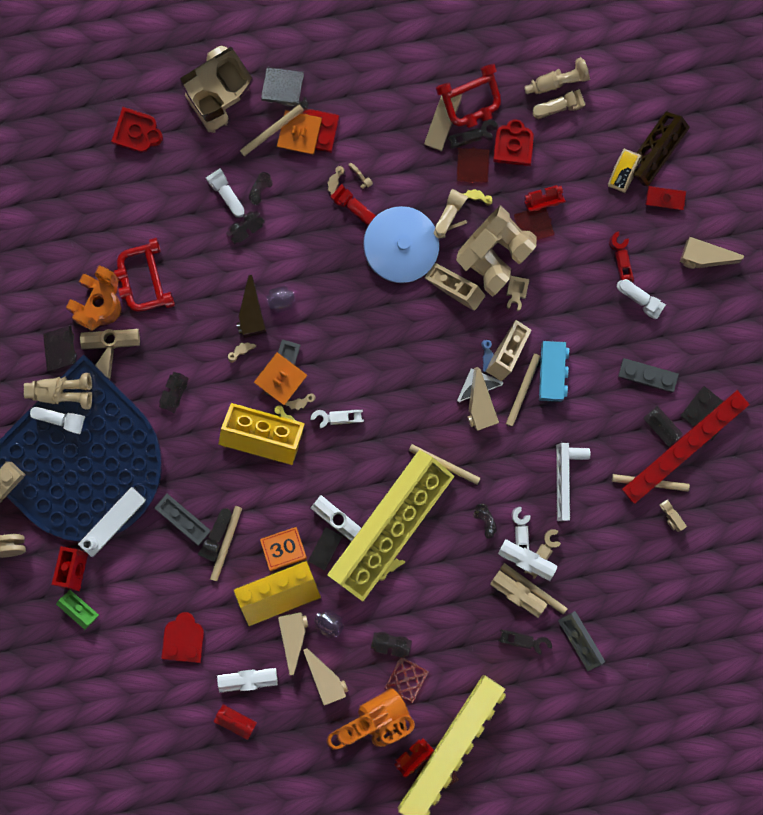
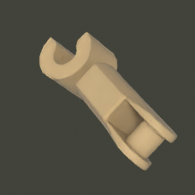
(572, 100)
(454, 204)
(545, 550)

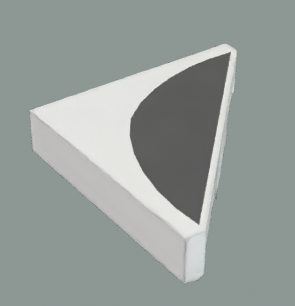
(490, 382)

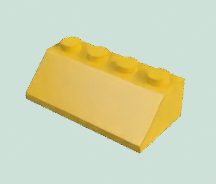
(261, 433)
(277, 593)

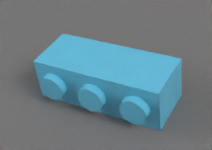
(553, 371)

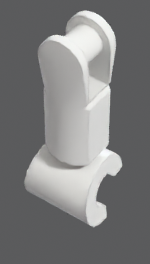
(218, 181)
(652, 307)
(337, 417)
(70, 421)
(521, 530)

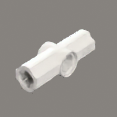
(328, 511)
(527, 560)
(247, 680)

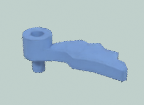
(486, 344)

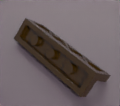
(660, 148)

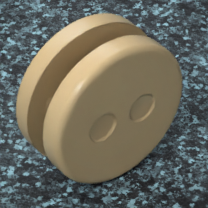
(9, 545)

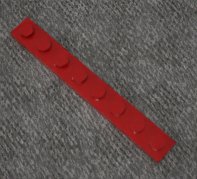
(685, 447)

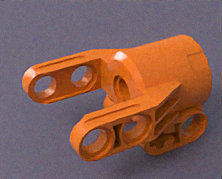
(105, 289)
(376, 719)

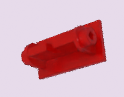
(536, 201)
(235, 722)
(408, 763)

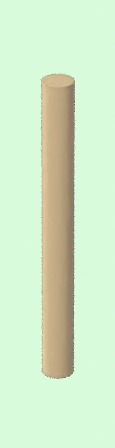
(271, 130)
(523, 390)
(450, 467)
(663, 484)
(226, 543)
(534, 589)

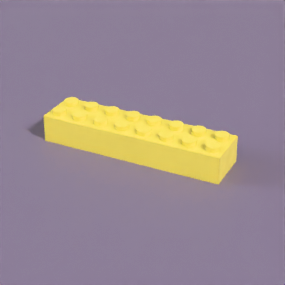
(391, 525)
(452, 747)

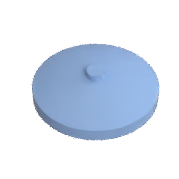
(401, 244)

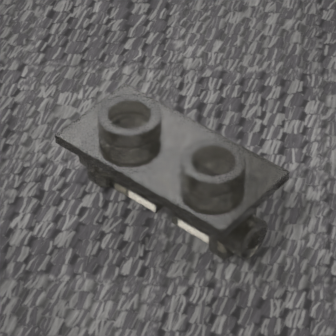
(250, 221)
(171, 400)
(663, 426)
(400, 645)

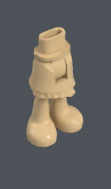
(555, 79)
(52, 390)

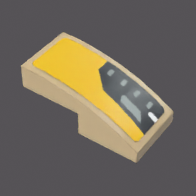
(623, 171)

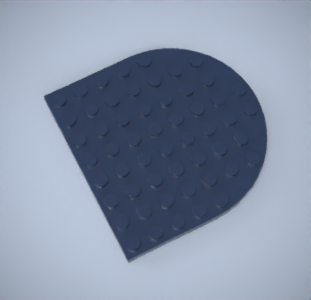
(83, 475)

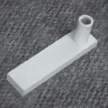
(563, 454)
(112, 522)

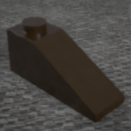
(250, 313)

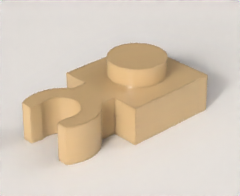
(517, 289)
(675, 520)

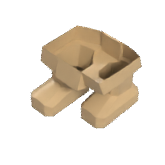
(479, 253)

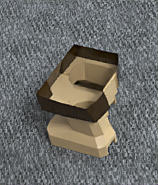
(216, 86)

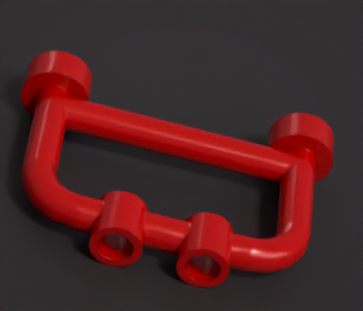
(484, 113)
(126, 291)

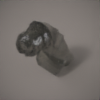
(263, 181)
(484, 514)

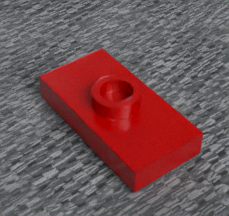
(665, 198)

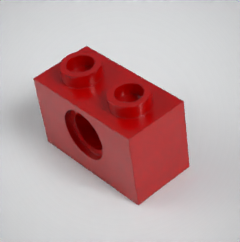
(70, 568)

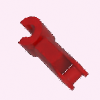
(344, 197)
(621, 257)

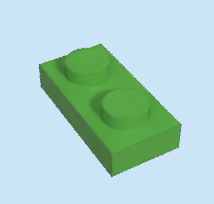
(77, 609)

